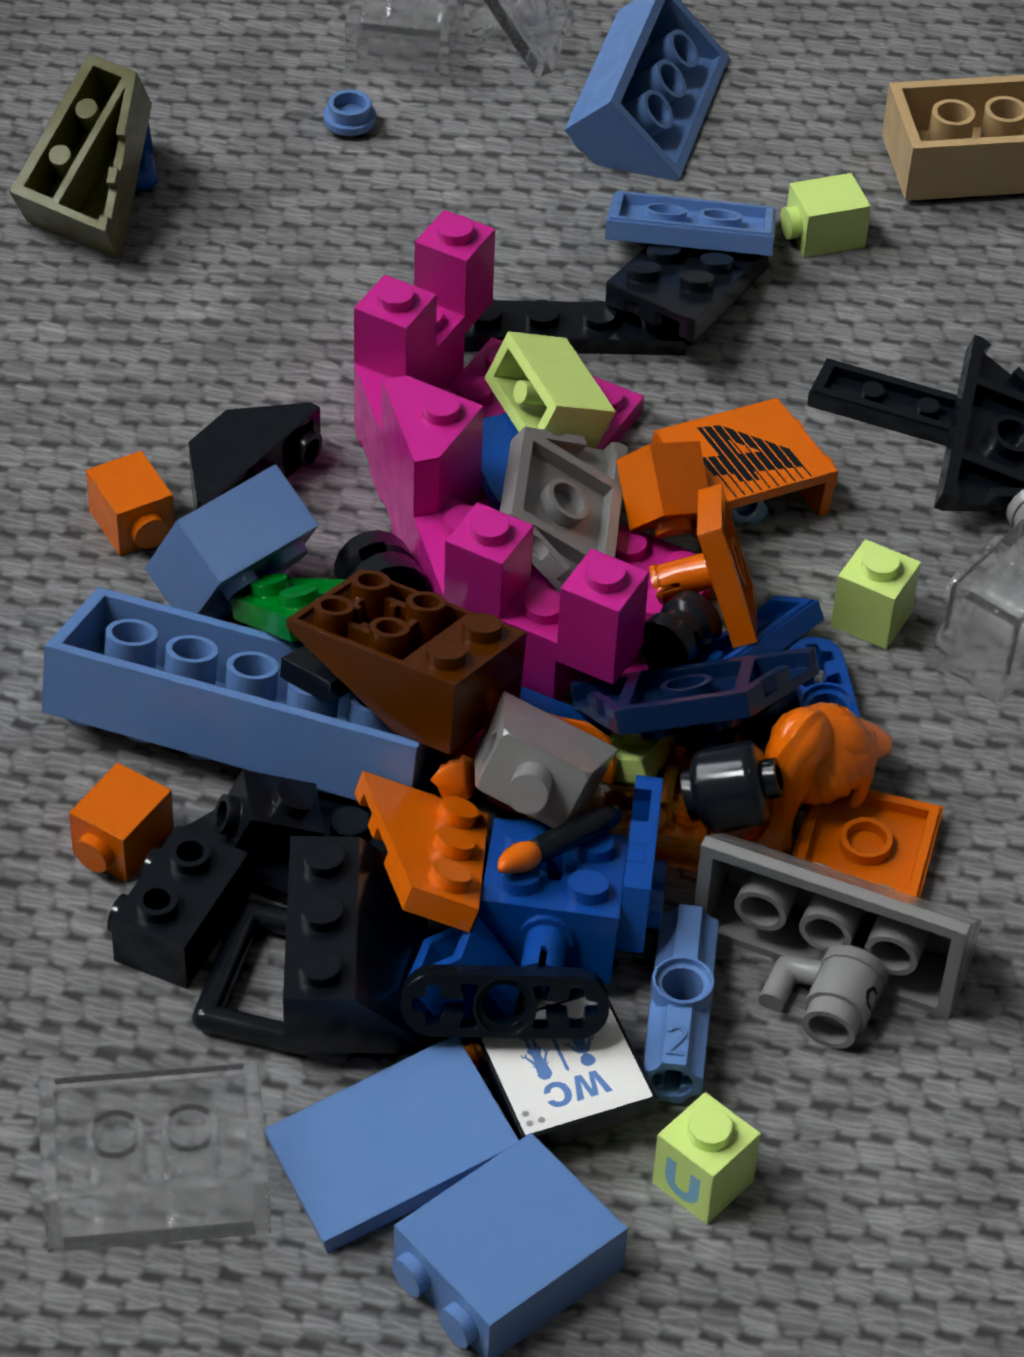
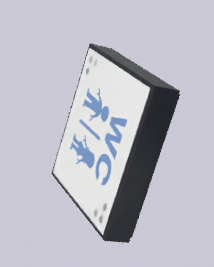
(567, 1084)

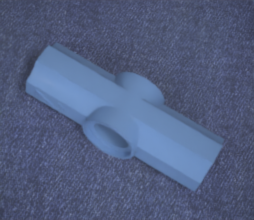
(681, 1003)

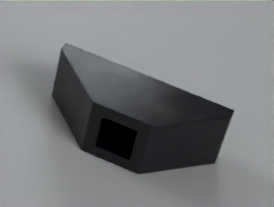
(250, 441)

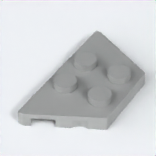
(566, 494)

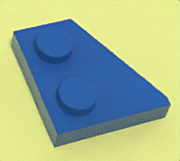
(643, 874)

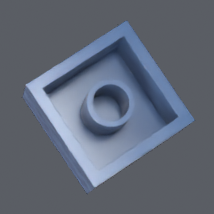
(231, 543)

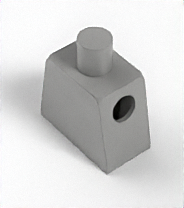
(539, 762)

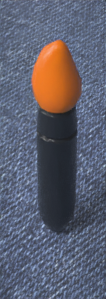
(527, 855)

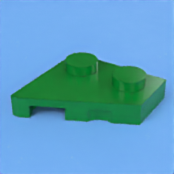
(275, 599)

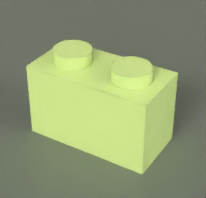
(548, 387)

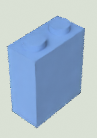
(508, 1248)

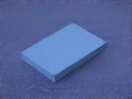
(691, 223)
(389, 1142)

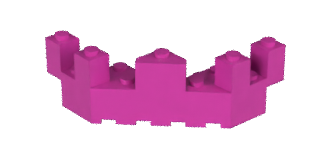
(424, 452)

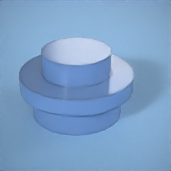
(349, 113)

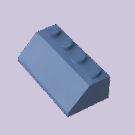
(648, 90)

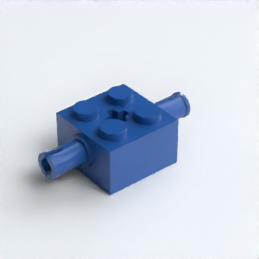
(561, 909)

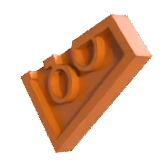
(431, 848)

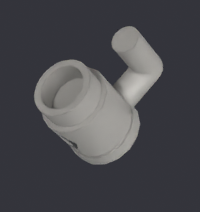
(841, 994)

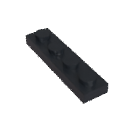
(586, 325)

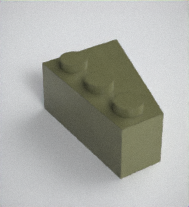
(88, 159)

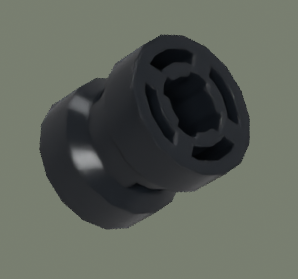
(680, 631)

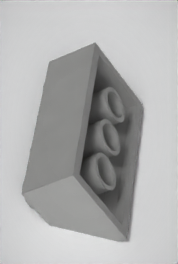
(804, 908)

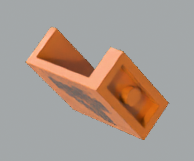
(758, 455)

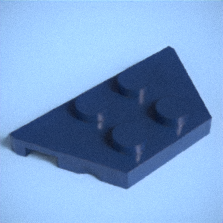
(693, 694)

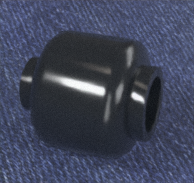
(731, 787)

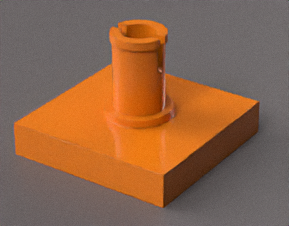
(717, 568)

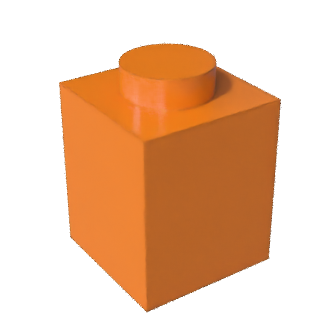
(662, 486)
(130, 503)
(120, 822)

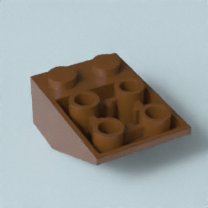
(414, 656)

